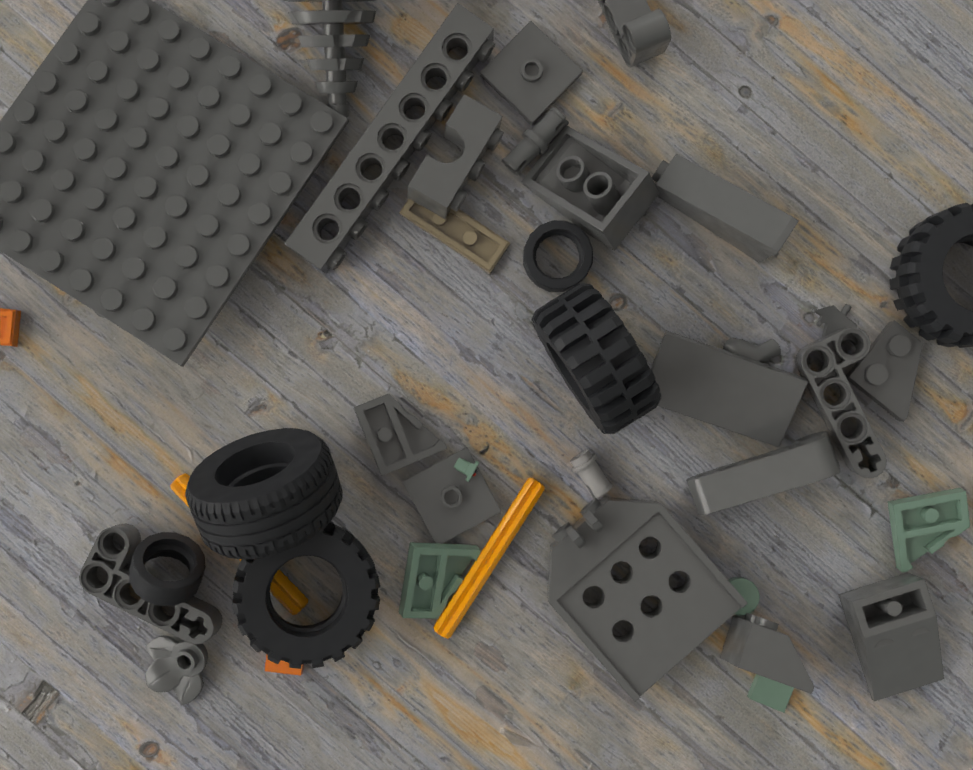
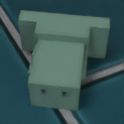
(466, 468)

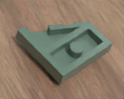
(432, 576)

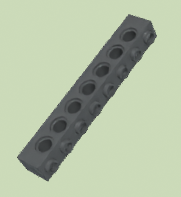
(458, 30)

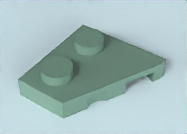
(926, 523)

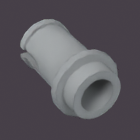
(591, 473)

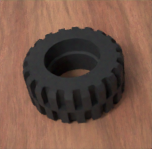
(921, 277)
(597, 358)
(309, 642)

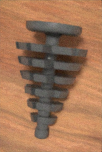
(334, 43)

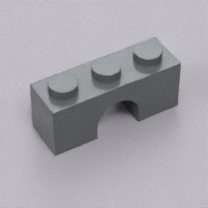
(442, 185)

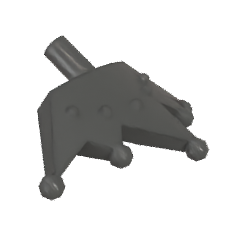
(835, 320)

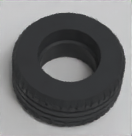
(264, 493)

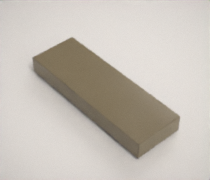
(460, 234)

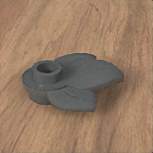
(173, 670)

